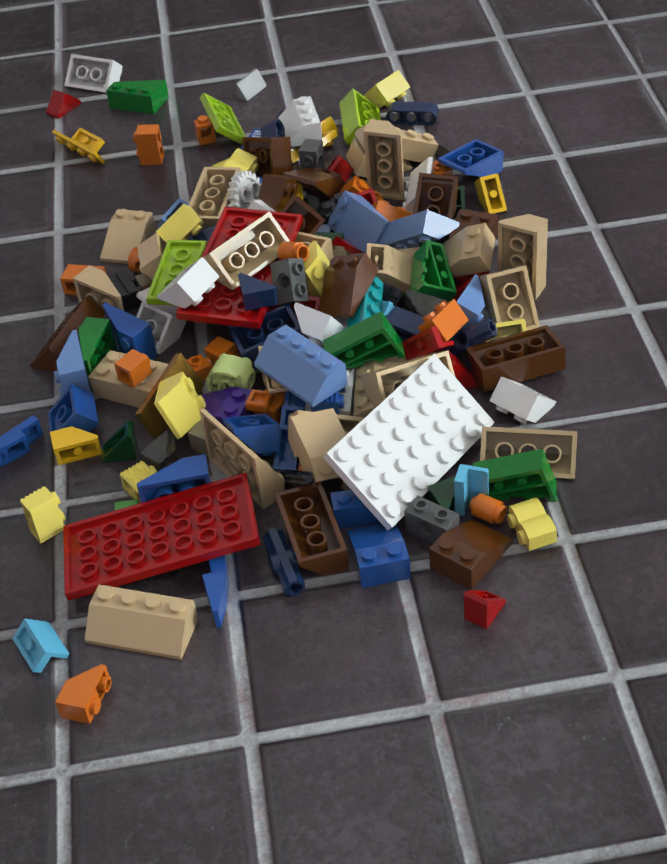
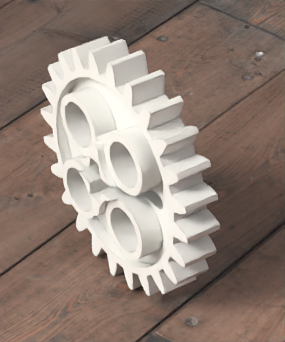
(244, 189)

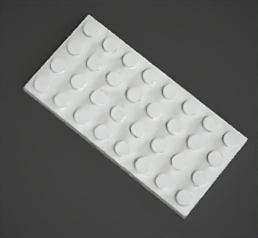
(408, 441)

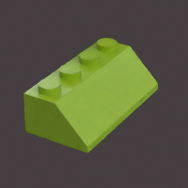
(356, 113)

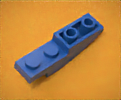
(17, 440)

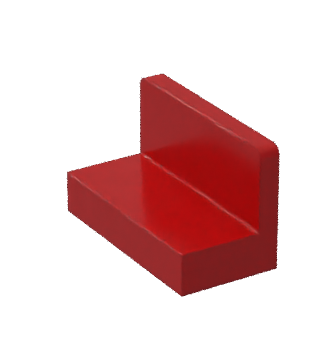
(425, 343)

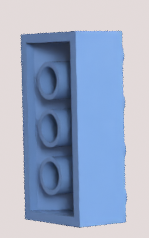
(416, 229)
(301, 366)

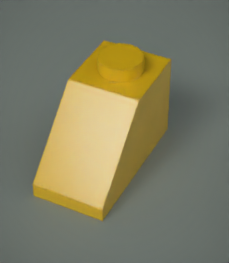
(490, 194)
(74, 444)

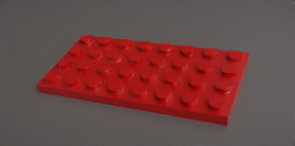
(221, 303)
(159, 536)

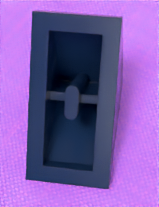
(256, 292)

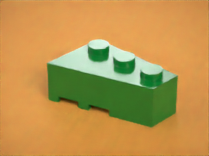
(138, 95)
(432, 272)
(365, 342)
(520, 476)

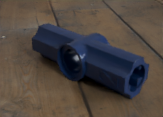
(475, 335)
(283, 562)

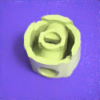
(231, 372)

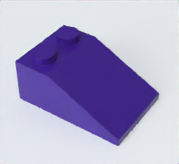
(227, 403)

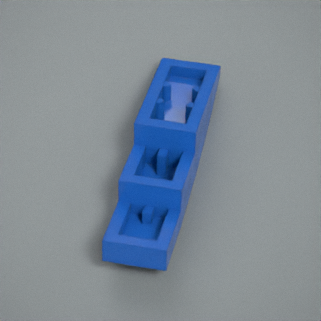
(285, 458)
(217, 588)

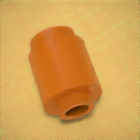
(293, 250)
(488, 509)

